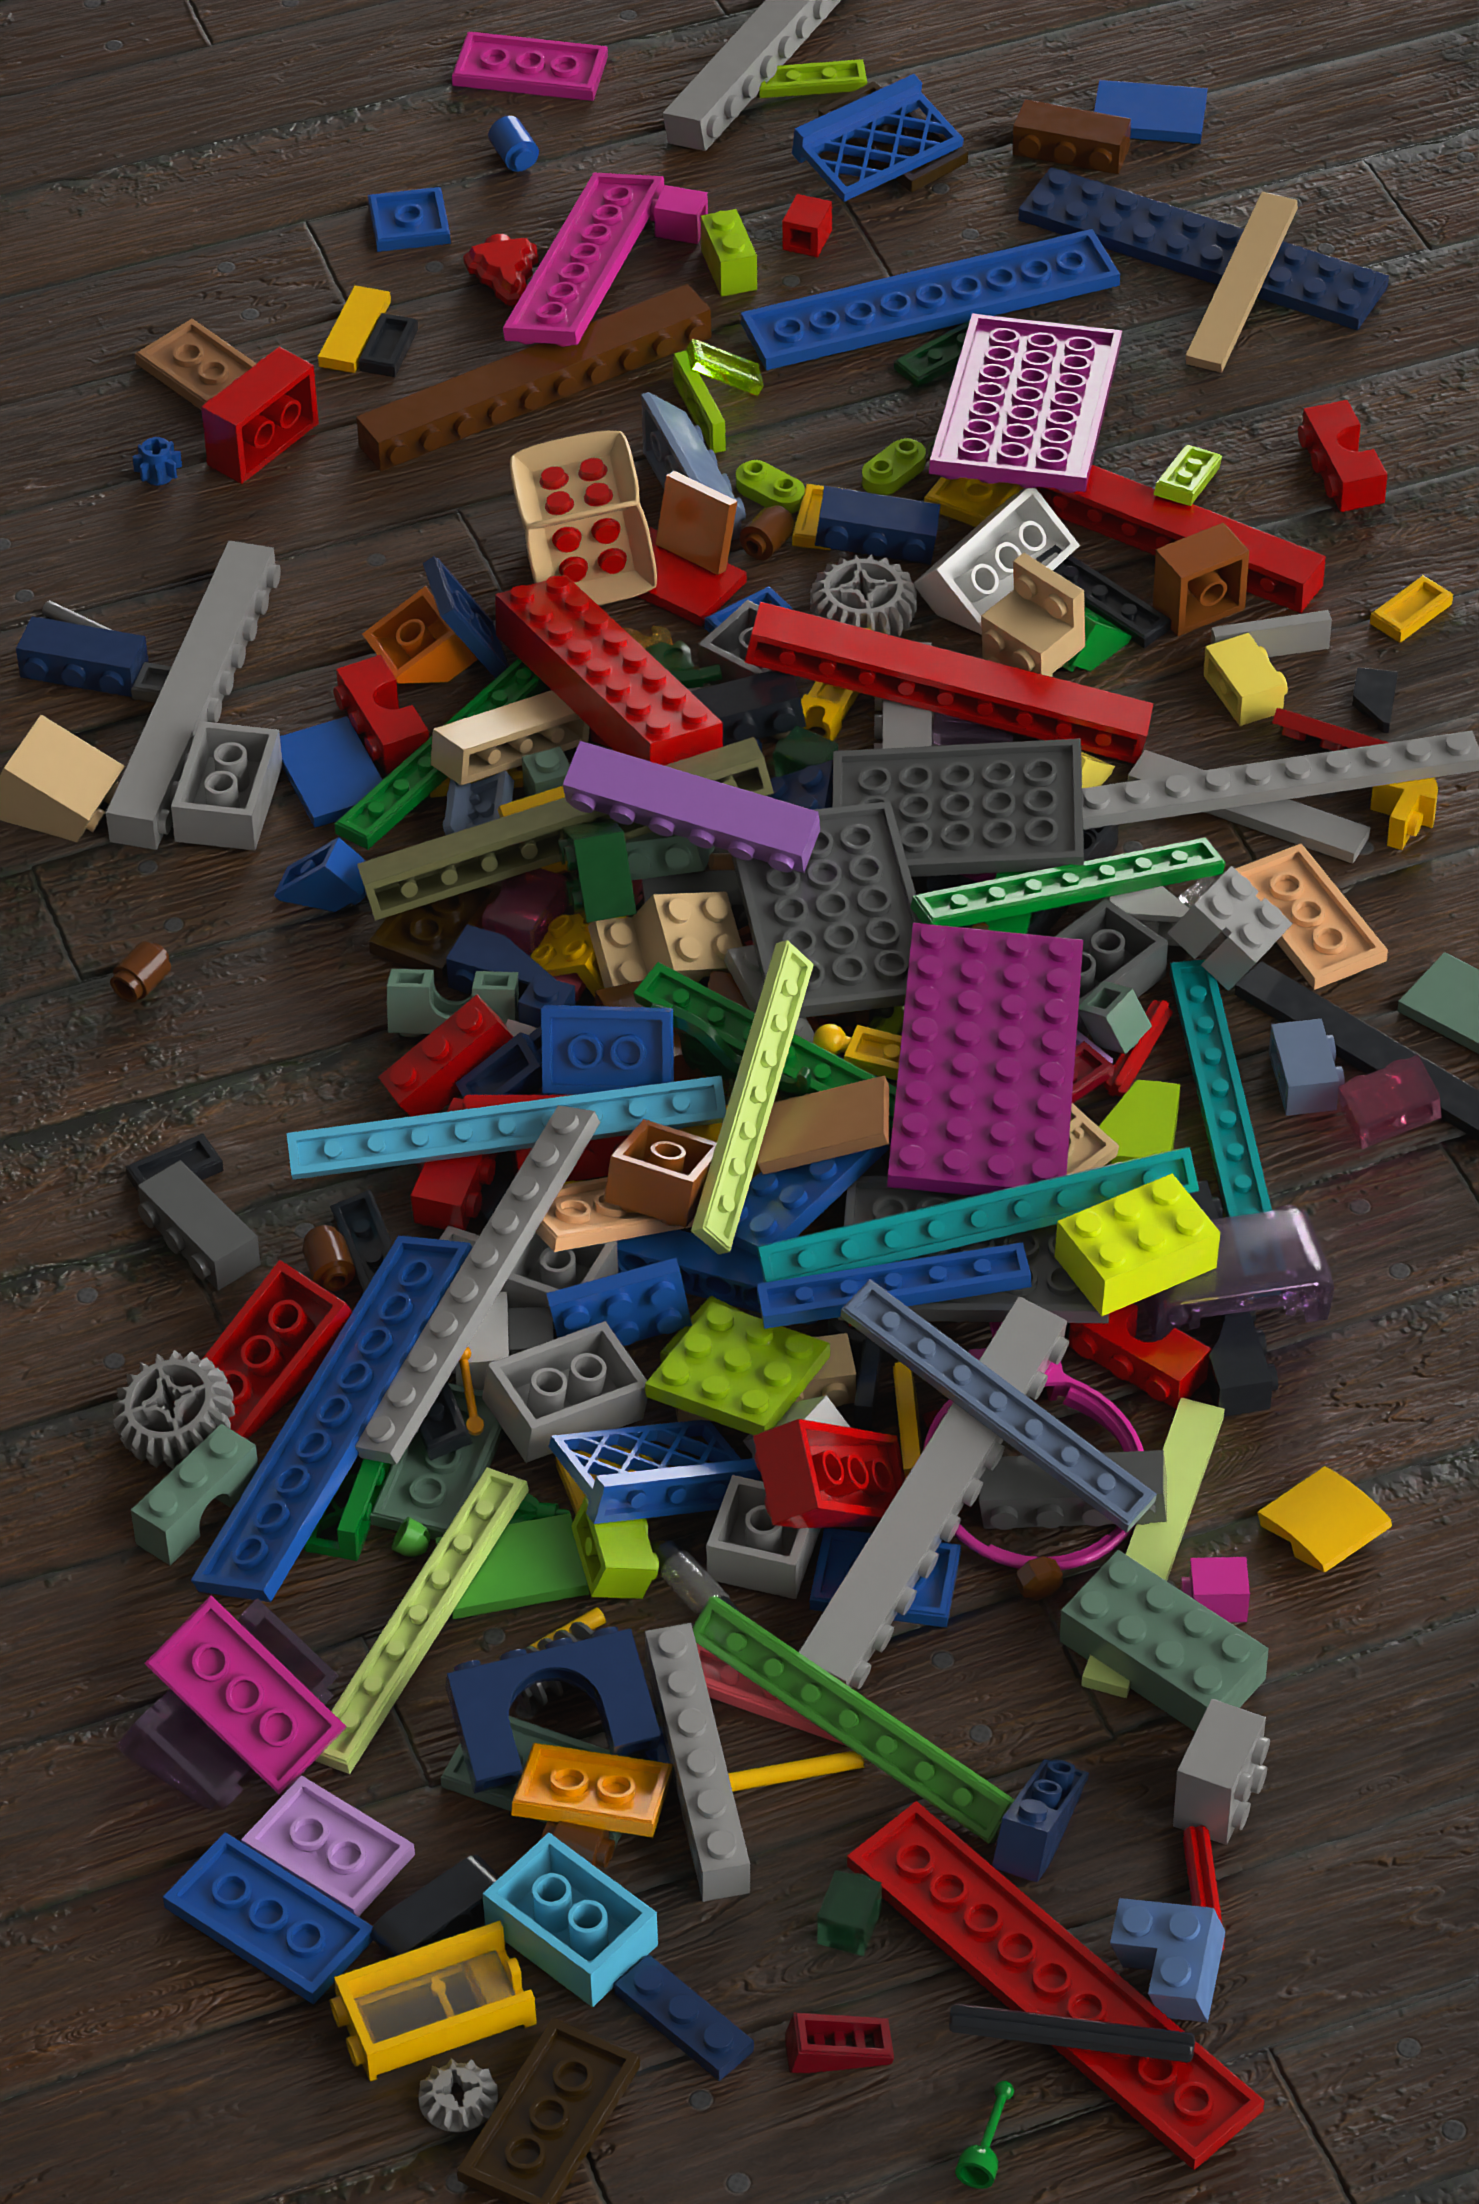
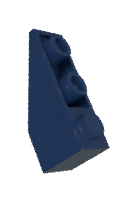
(488, 951)
(1038, 1819)

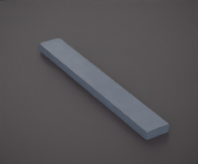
(998, 1405)

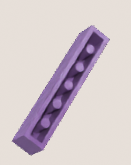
(691, 807)

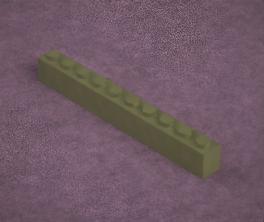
(523, 840)

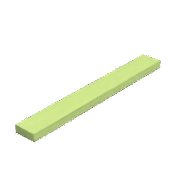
(752, 1098)
(1156, 1544)
(422, 1615)

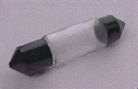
(687, 1576)

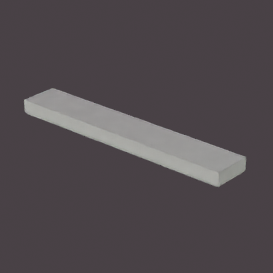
(1281, 818)

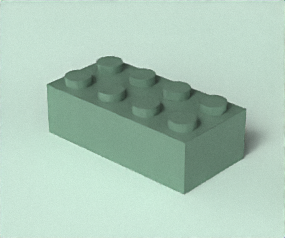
(1162, 1641)

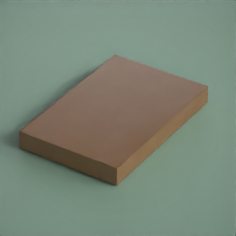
(193, 362)
(826, 1125)

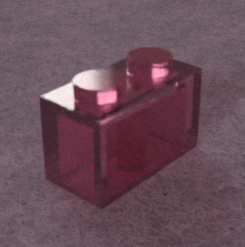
(527, 907)
(1389, 1101)

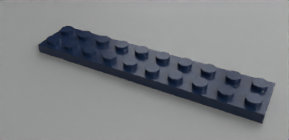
(1200, 246)

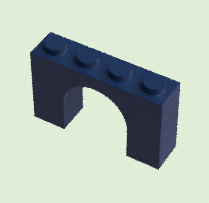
(601, 1666)

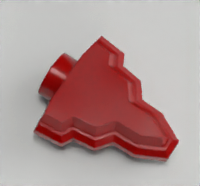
(503, 265)

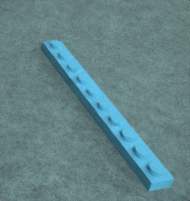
(498, 1127)

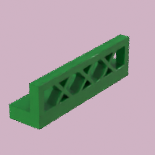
(354, 1517)

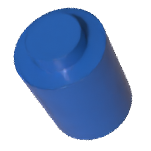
(513, 143)

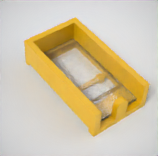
(431, 2000)

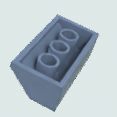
(678, 446)

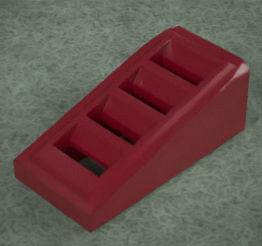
(821, 2057)

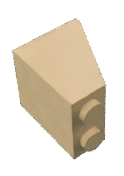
(57, 782)

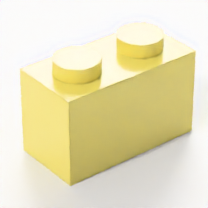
(1244, 679)

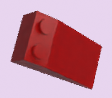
(276, 1344)
(827, 1474)

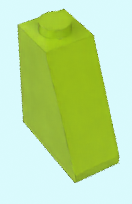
(1144, 1120)

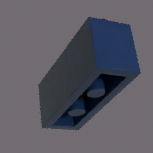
(877, 525)
(81, 656)

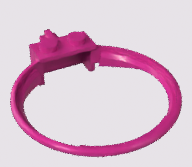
(1089, 1402)

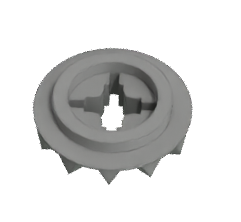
(440, 2106)

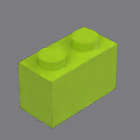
(728, 252)
(615, 1556)

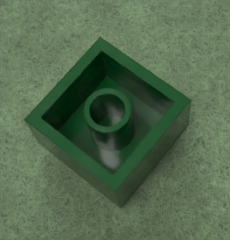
(598, 870)

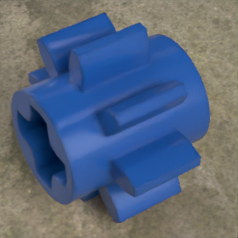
(157, 461)

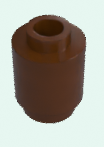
(767, 532)
(140, 971)
(328, 1258)
(586, 1841)

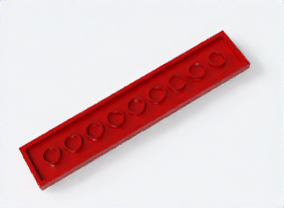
(1046, 1970)

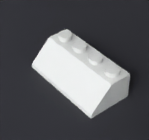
(981, 564)

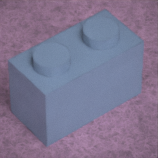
(1305, 1066)

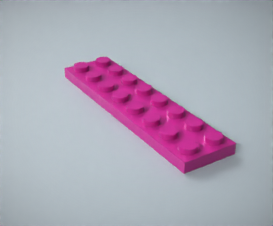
(583, 259)

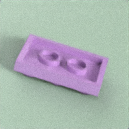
(330, 1845)

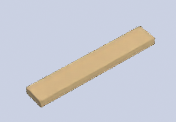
(1241, 282)

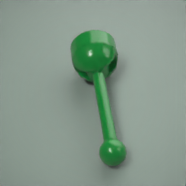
(977, 2163)

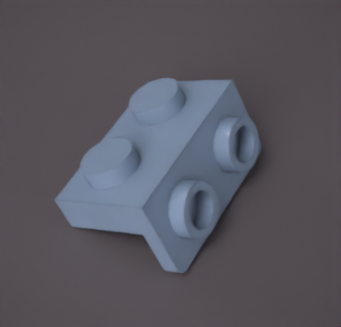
(476, 802)

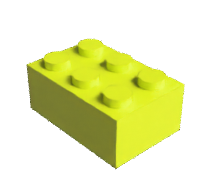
(1137, 1244)

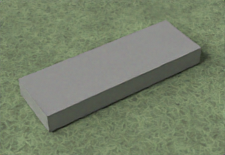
(1283, 634)

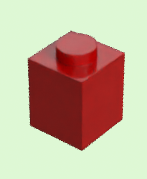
(807, 225)

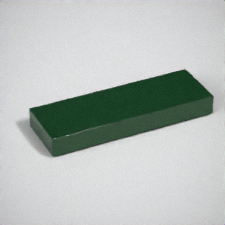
(933, 358)

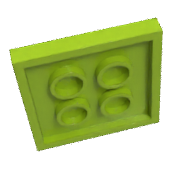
(737, 1370)

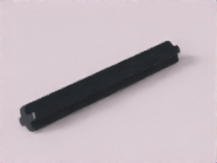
(1072, 2032)

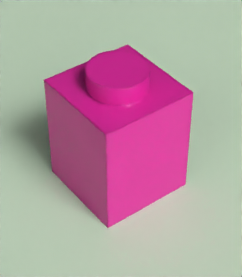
(679, 213)
(1220, 1586)

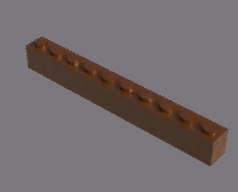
(532, 378)

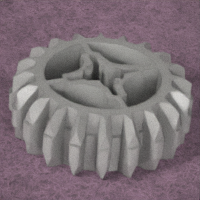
(865, 595)
(147, 1407)

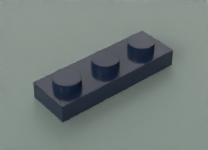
(684, 2017)

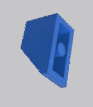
(324, 878)

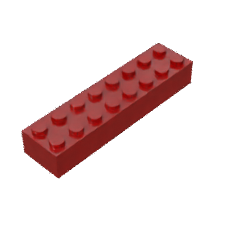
(604, 673)

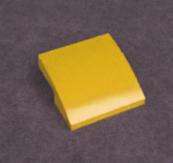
(1324, 1519)

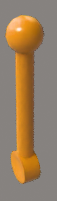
(474, 1424)

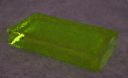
(724, 367)

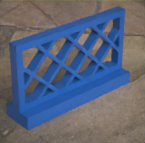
(860, 120)
(652, 1487)

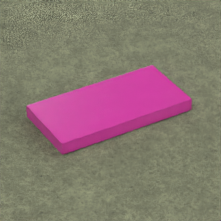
(530, 66)
(245, 1695)

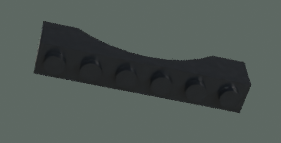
(1237, 1364)

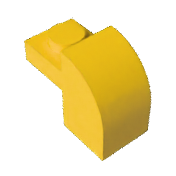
(1409, 807)

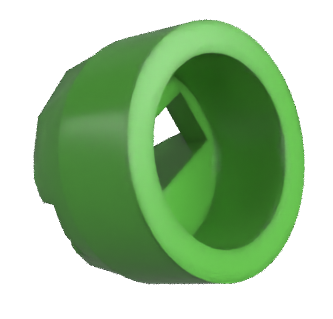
(411, 1538)

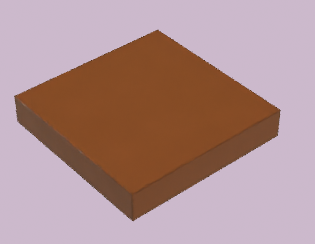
(696, 522)

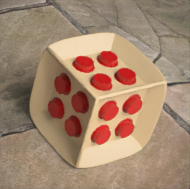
(585, 515)

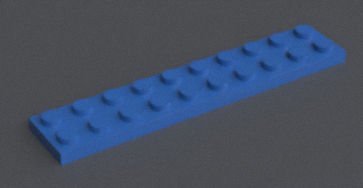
(929, 299)
(323, 1429)

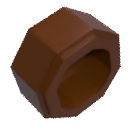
(1039, 1578)

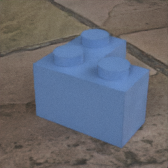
(1179, 1946)

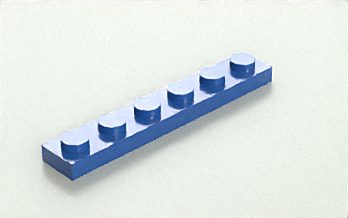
(908, 1281)

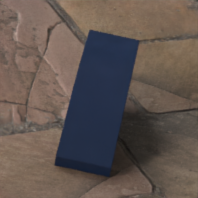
(509, 1070)

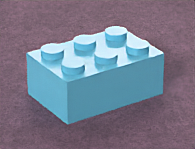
(571, 1919)

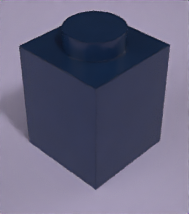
(543, 992)

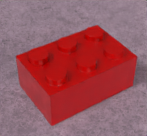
(260, 415)

